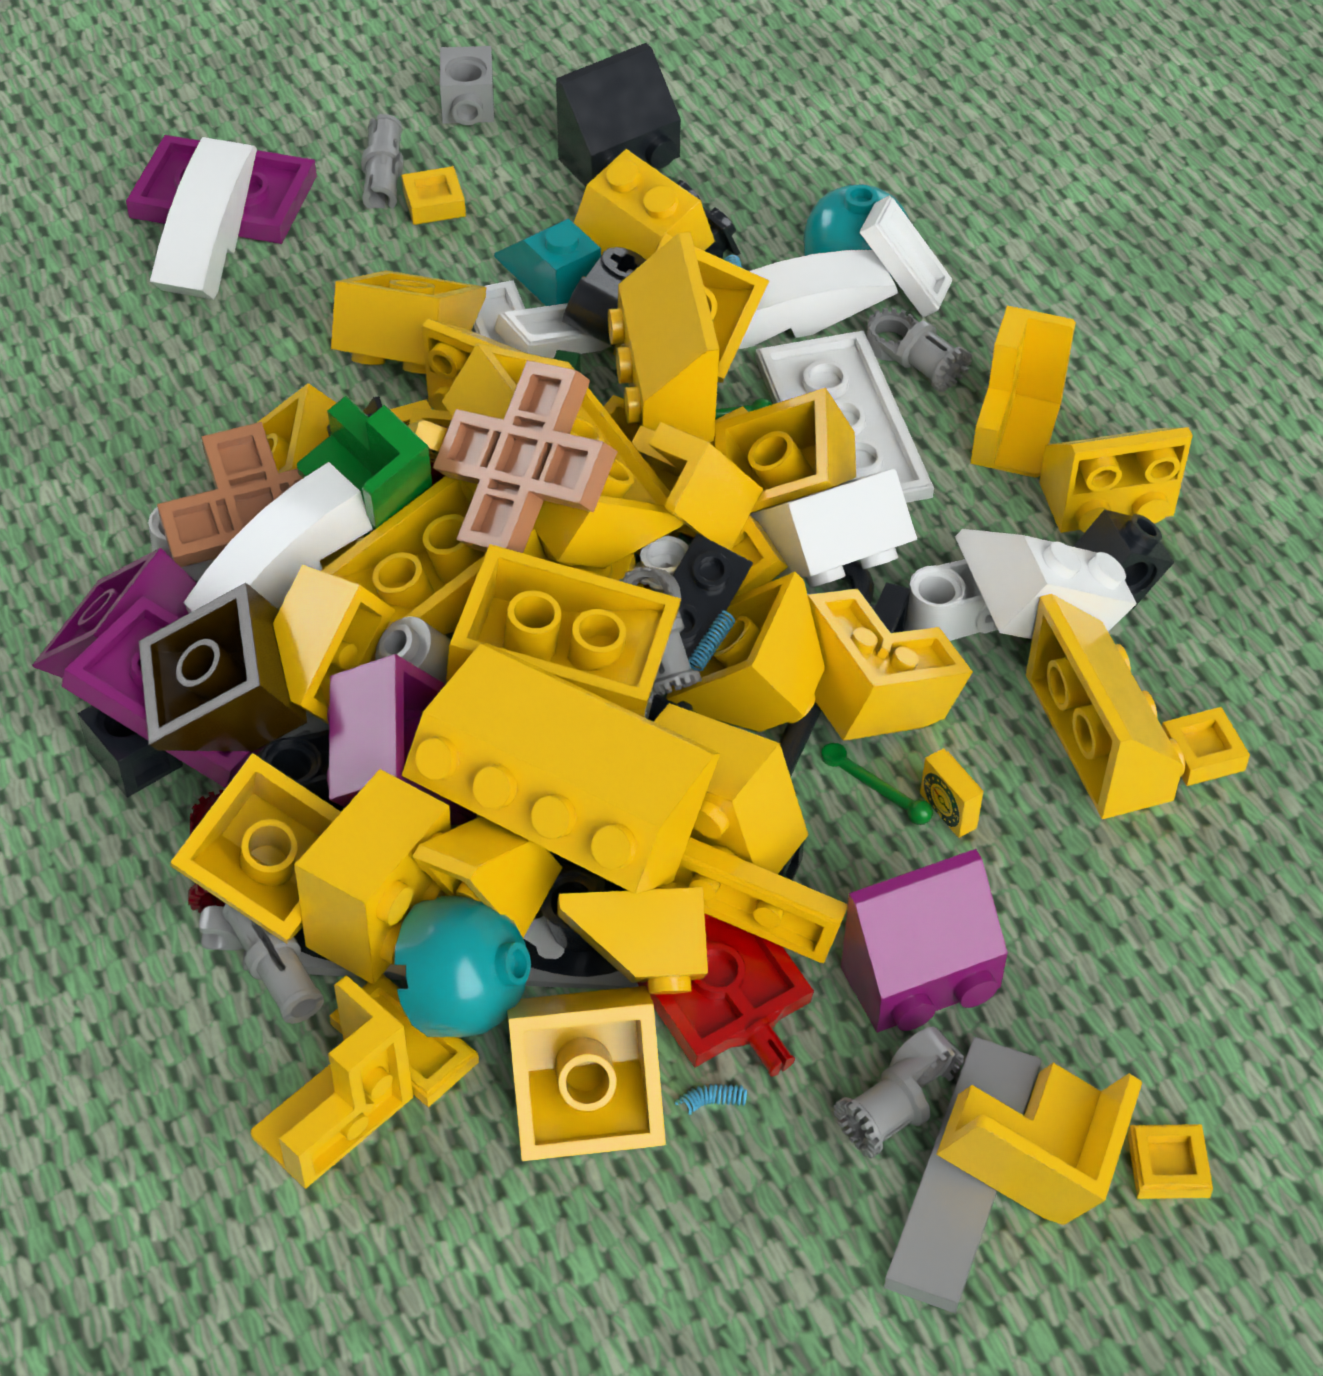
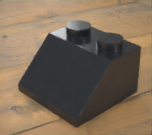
(613, 109)

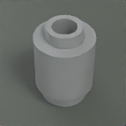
(417, 644)

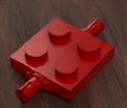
(738, 1001)

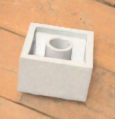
(840, 526)
(1020, 568)

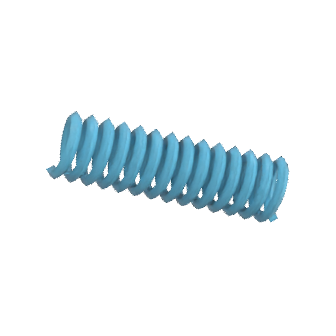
(715, 642)

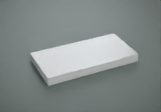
(860, 390)

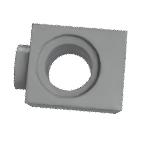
(466, 84)

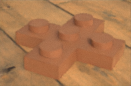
(525, 458)
(244, 483)

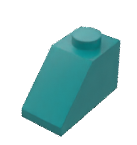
(551, 261)

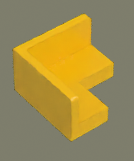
(1023, 391)
(703, 484)
(881, 678)
(348, 1098)
(1054, 1155)

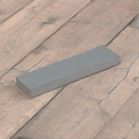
(951, 1204)

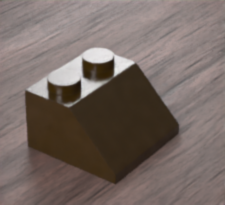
(217, 678)

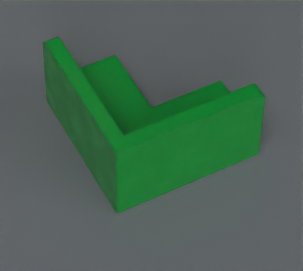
(376, 456)

